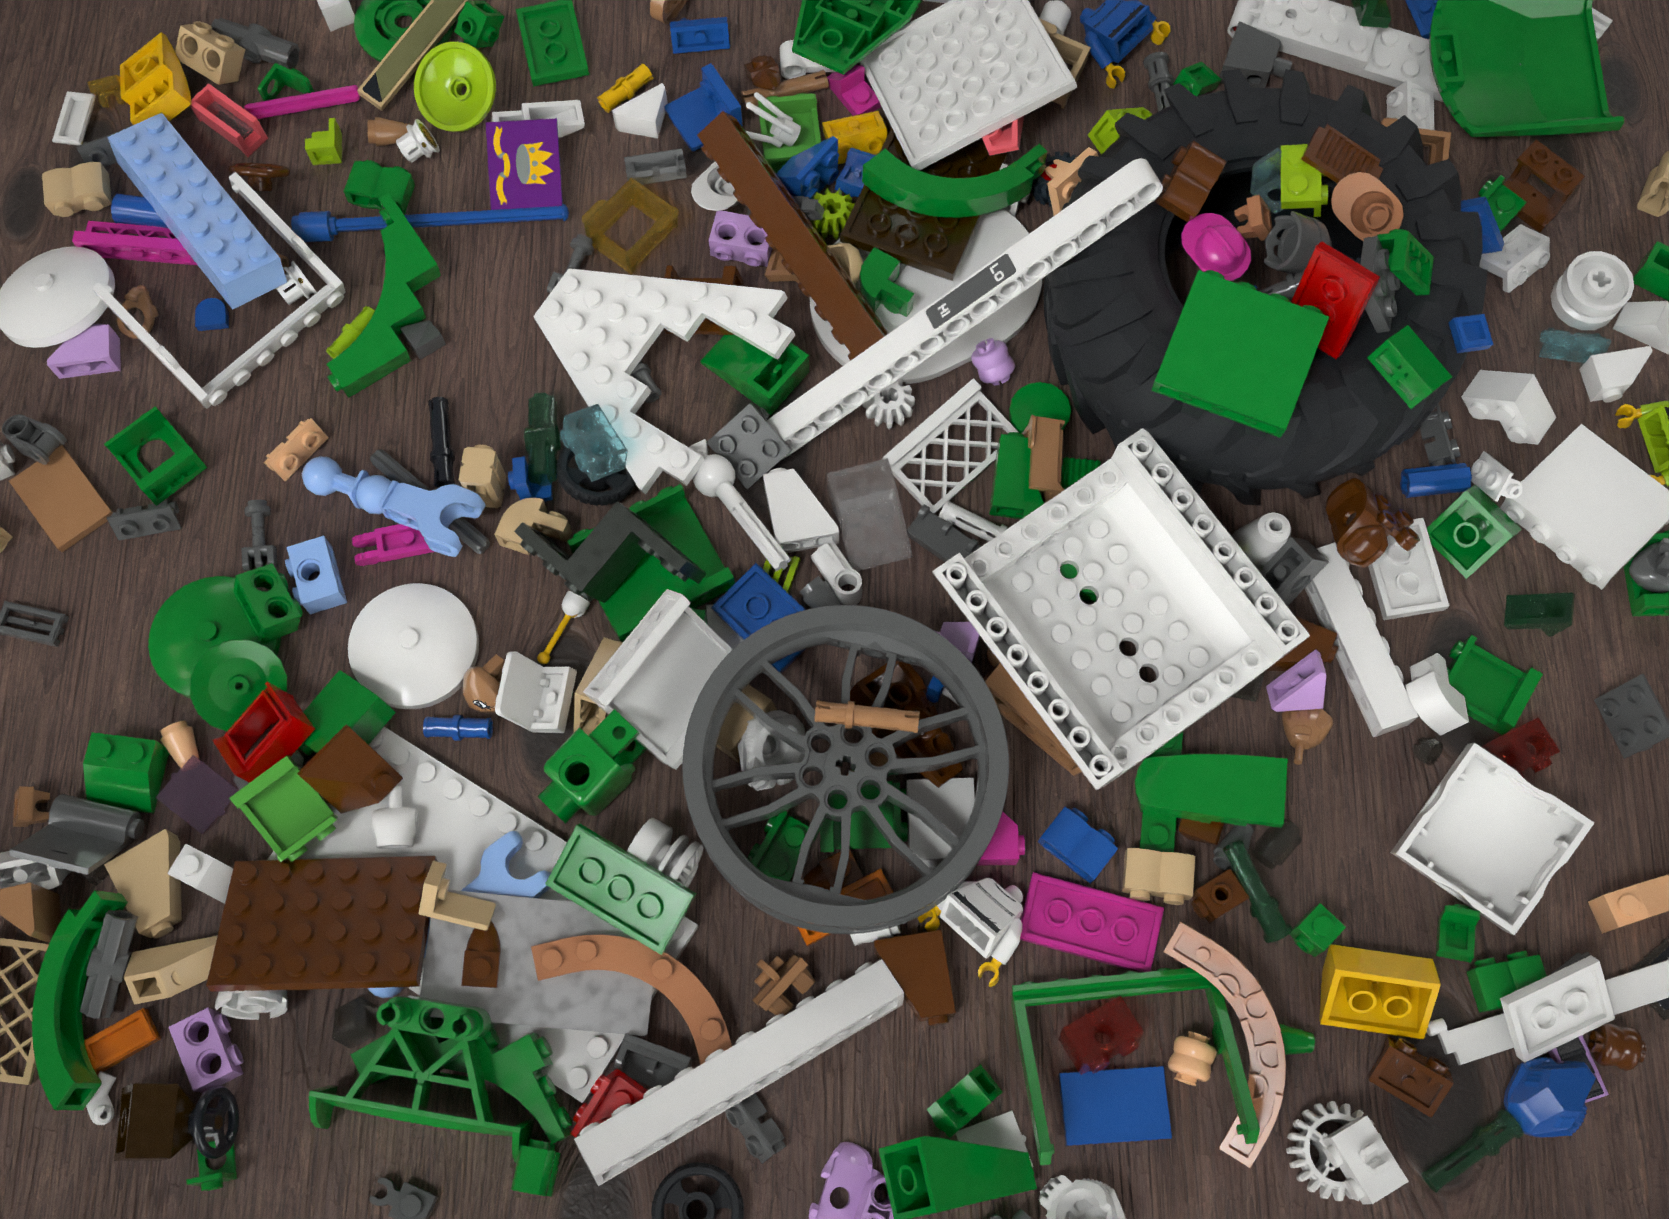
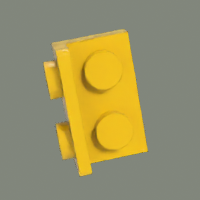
(860, 132)

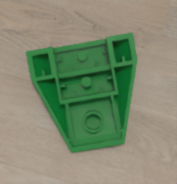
(847, 30)

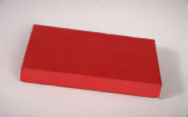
(1339, 290)

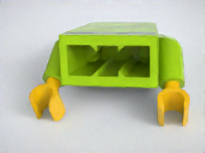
(1655, 430)

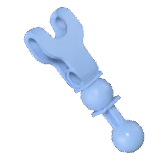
(408, 505)
(494, 879)

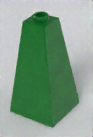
(946, 1174)

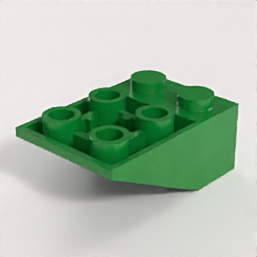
(755, 372)

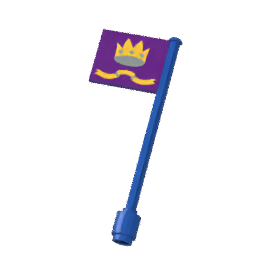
(521, 183)

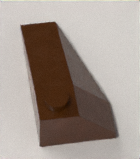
(908, 694)

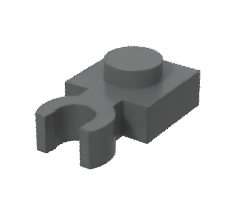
(406, 1203)

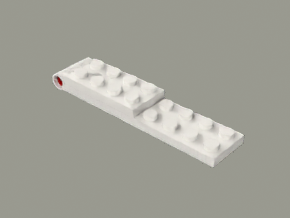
(1332, 37)

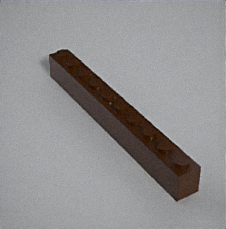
(791, 235)

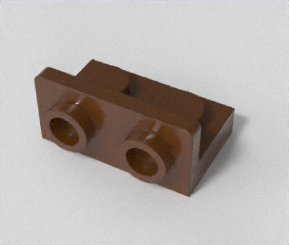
(1411, 1076)

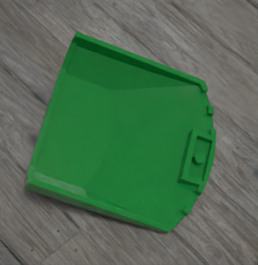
(1480, 77)

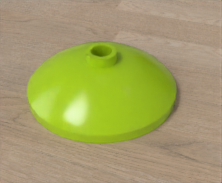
(440, 86)

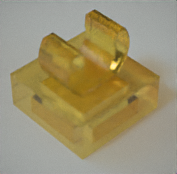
(105, 87)

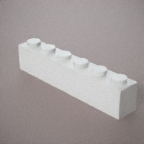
(1361, 649)

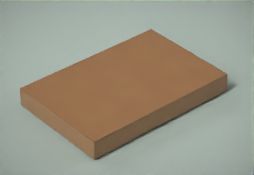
(61, 499)

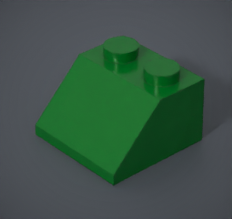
(1471, 531)
(124, 771)

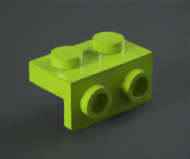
(1300, 182)

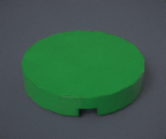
(1038, 400)

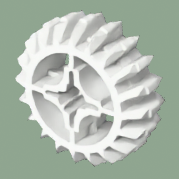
(1302, 1150)

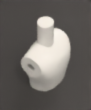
(395, 824)

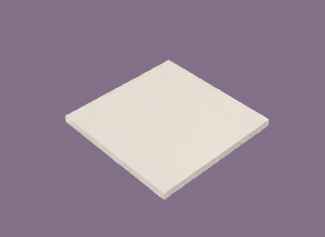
(964, 75)

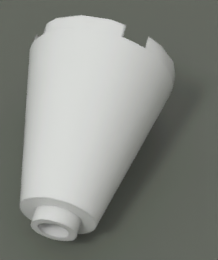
(1263, 537)
(251, 1003)

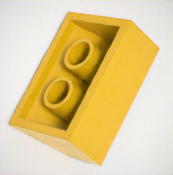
(1378, 991)

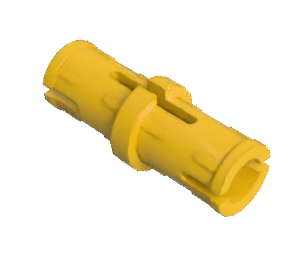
(625, 88)

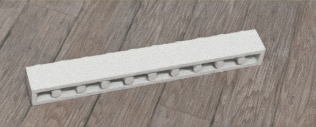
(739, 1071)

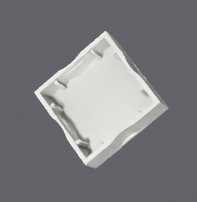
(1491, 838)

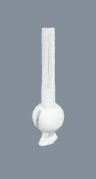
(716, 479)

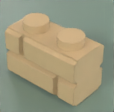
(483, 474)

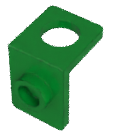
(282, 77)
(213, 1179)

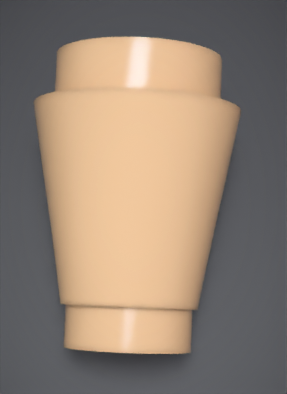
(179, 742)

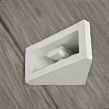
(643, 113)
(1646, 323)

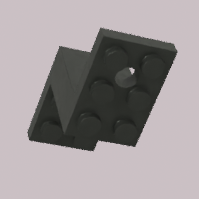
(608, 554)

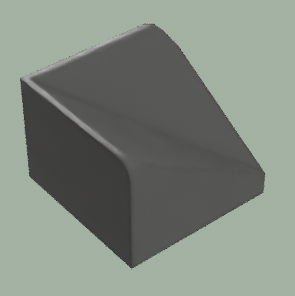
(423, 338)

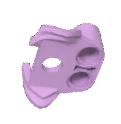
(852, 1169)

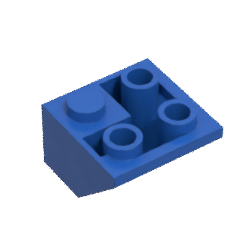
(811, 169)

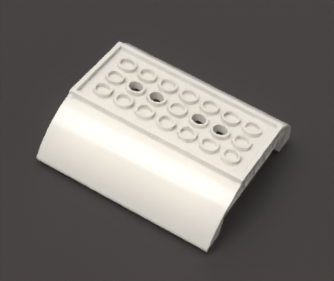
(1160, 580)

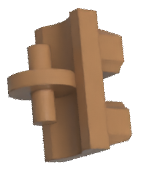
(791, 973)

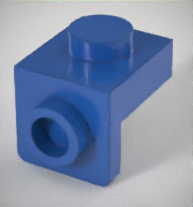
(851, 176)
(519, 480)

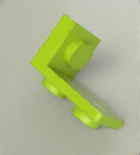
(1104, 131)

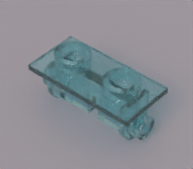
(1571, 347)

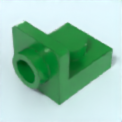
(1198, 79)

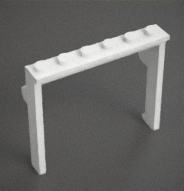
(264, 349)

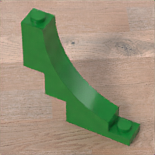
(378, 348)
(1012, 494)

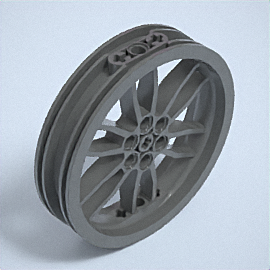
(879, 636)

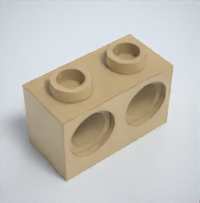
(209, 52)

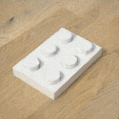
(1408, 580)
(1557, 1008)

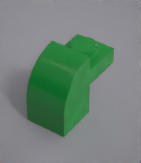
(878, 284)
(964, 1101)

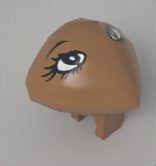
(483, 684)

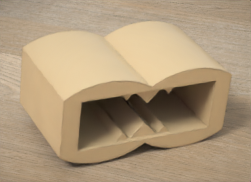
(76, 189)
(1655, 193)
(1159, 875)

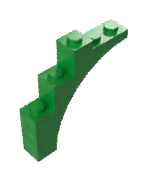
(513, 1069)

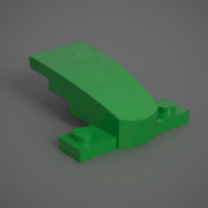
(1206, 790)

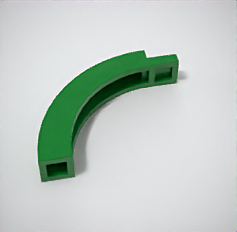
(952, 196)
(58, 996)

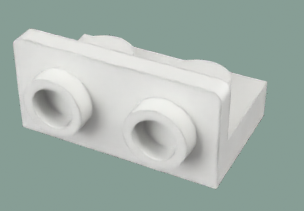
(1414, 103)
(1521, 256)

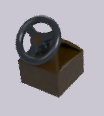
(162, 1119)

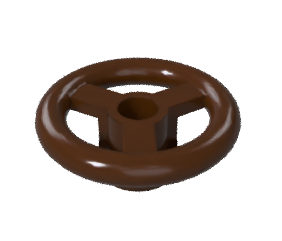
(260, 174)

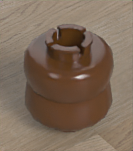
(1617, 1046)

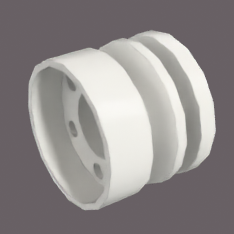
(673, 860)

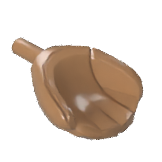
(1305, 729)

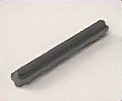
(460, 526)

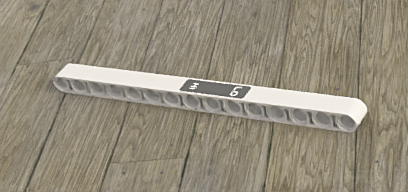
(969, 303)

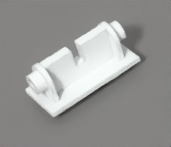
(1494, 478)

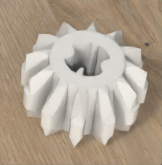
(899, 404)

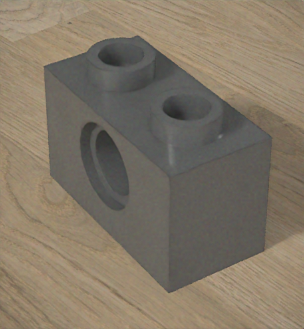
(1293, 568)

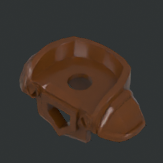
(1367, 533)

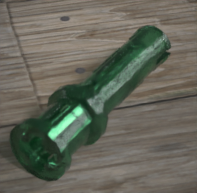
(1263, 905)
(1489, 1145)

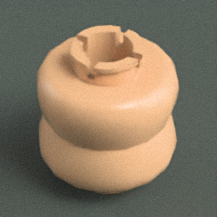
(1192, 1058)

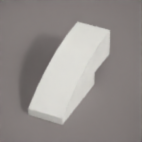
(568, 114)

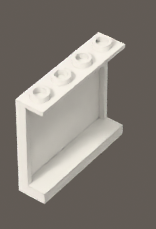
(1590, 506)
(660, 675)

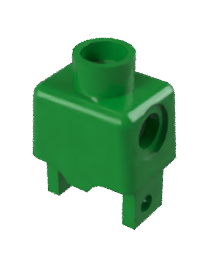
(594, 755)

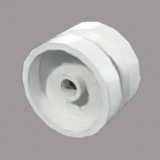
(1592, 290)

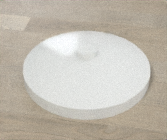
(53, 296)
(413, 645)

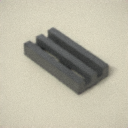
(55, 629)

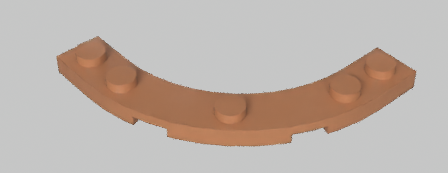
(640, 961)
(1259, 1025)

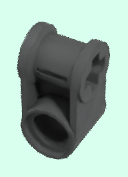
(32, 437)

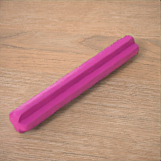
(303, 102)

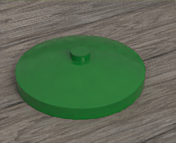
(192, 623)

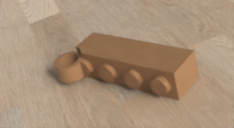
(1022, 714)

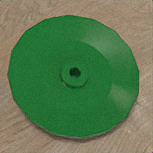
(231, 679)

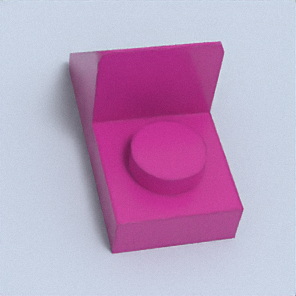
(854, 91)

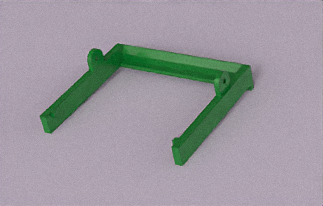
(1124, 985)

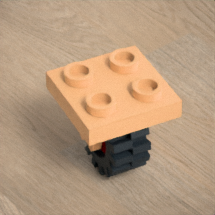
(1059, 179)

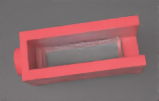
(228, 119)

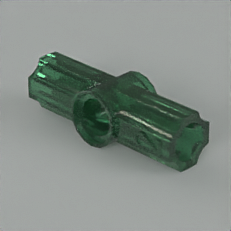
(542, 439)

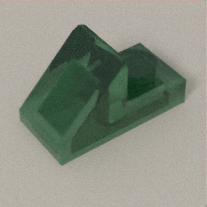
(1540, 611)

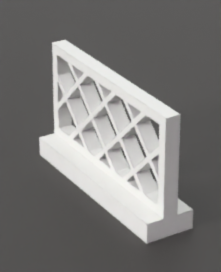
(927, 434)

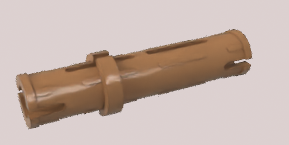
(789, 87)
(866, 716)

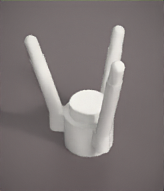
(782, 127)

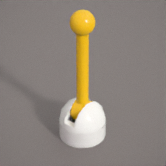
(573, 607)

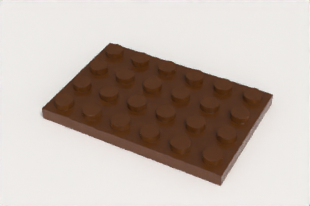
(322, 925)

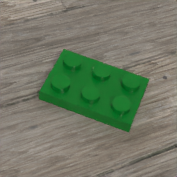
(552, 42)

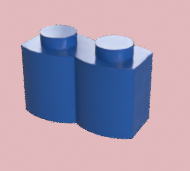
(1078, 844)

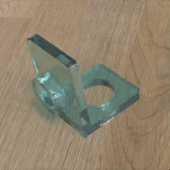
(1266, 178)

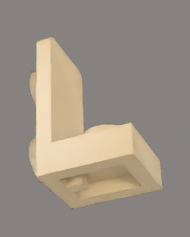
(450, 906)

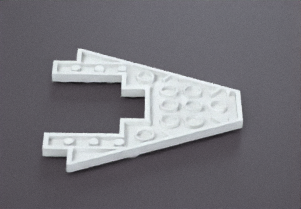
(608, 323)

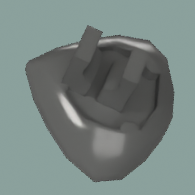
(1651, 567)

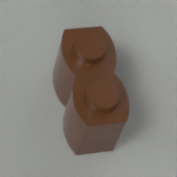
(1190, 180)

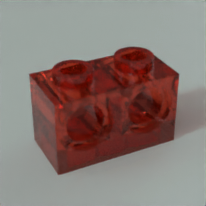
(1514, 750)

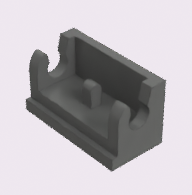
(649, 1062)

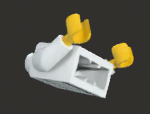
(985, 918)

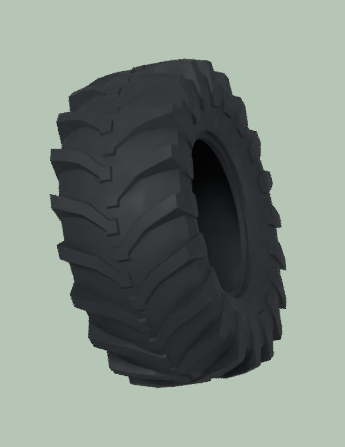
(1117, 311)

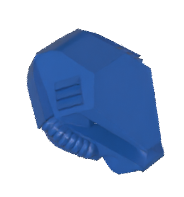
(1549, 1096)

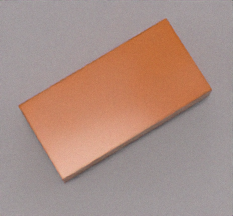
(121, 1040)

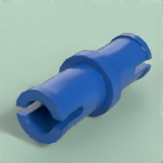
(458, 727)

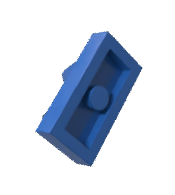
(699, 35)

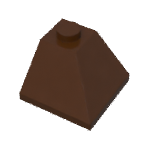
(349, 773)

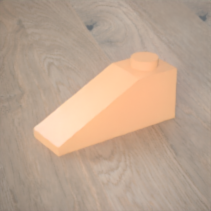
(1631, 904)

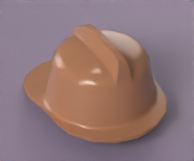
(1366, 205)

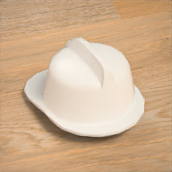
(712, 191)

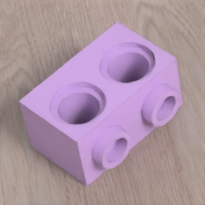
(740, 246)
(198, 1055)

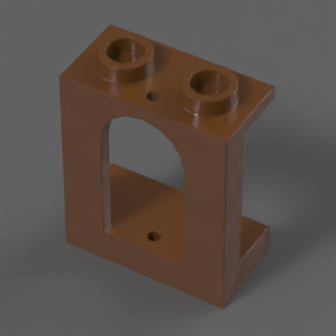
(1561, 177)

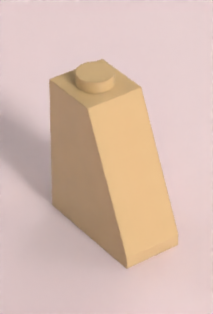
(586, 712)
(147, 887)

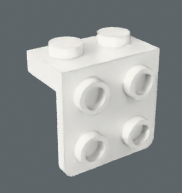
(535, 694)

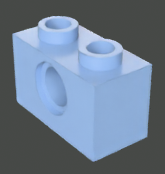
(327, 588)

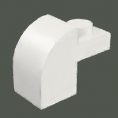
(1434, 697)

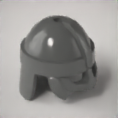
(1296, 243)

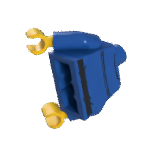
(1116, 30)

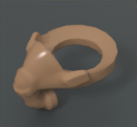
(139, 298)

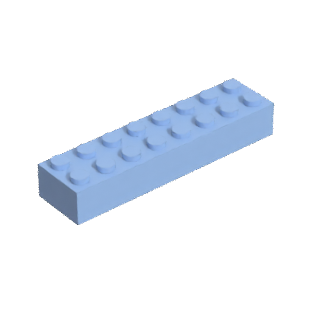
(198, 210)

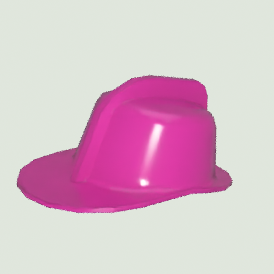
(1216, 245)

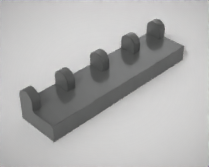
(940, 536)

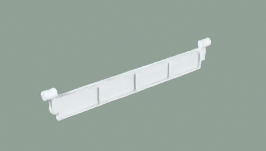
(1493, 1035)

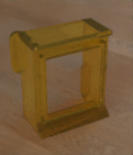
(605, 214)

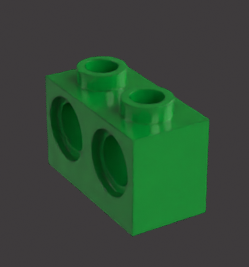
(260, 604)

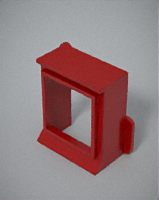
(279, 742)

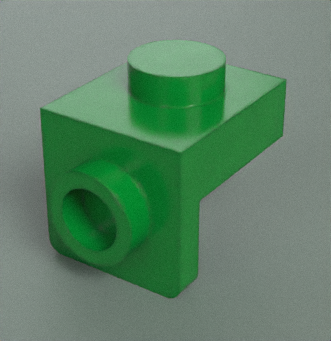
(1457, 932)

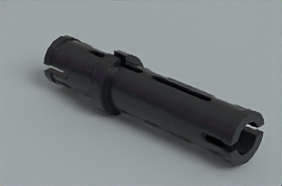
(442, 453)

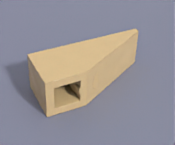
(168, 969)

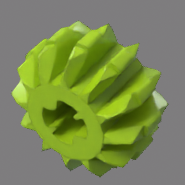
(836, 212)

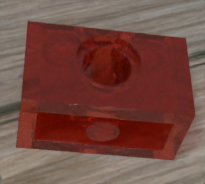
(1111, 1019)

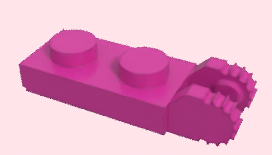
(392, 544)

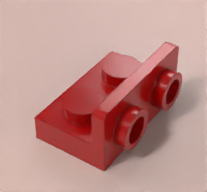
(609, 1094)

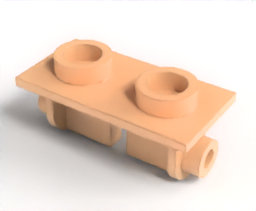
(294, 453)

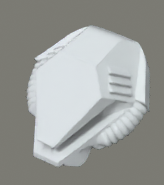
(764, 749)
(1080, 1199)

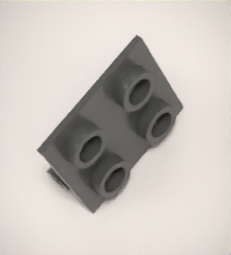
(750, 444)
(1634, 716)

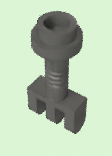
(582, 246)
(257, 511)

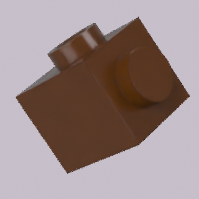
(1218, 896)

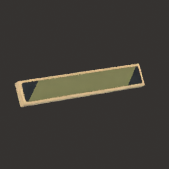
(409, 51)

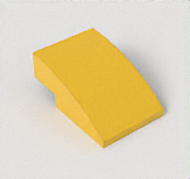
(154, 82)

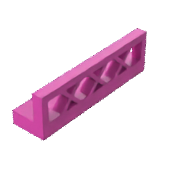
(132, 247)

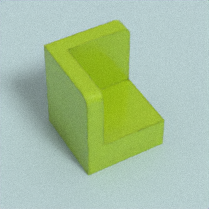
(325, 146)

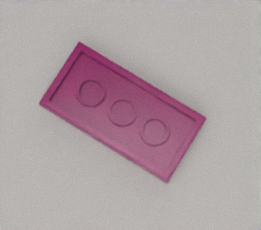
(1091, 923)

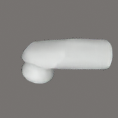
(100, 1106)

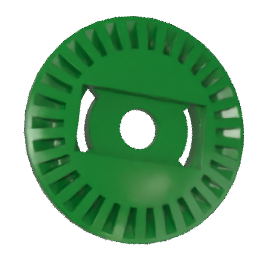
(385, 13)

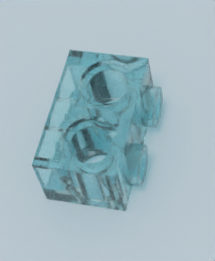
(596, 440)

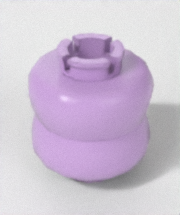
(993, 361)

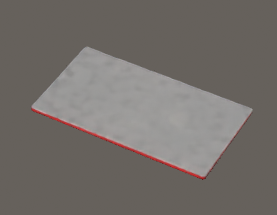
(572, 1001)

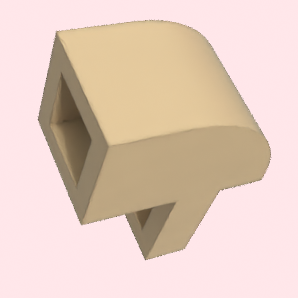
(533, 513)

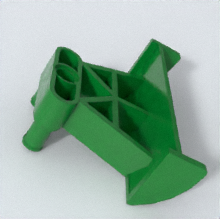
(409, 1015)

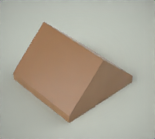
(31, 909)

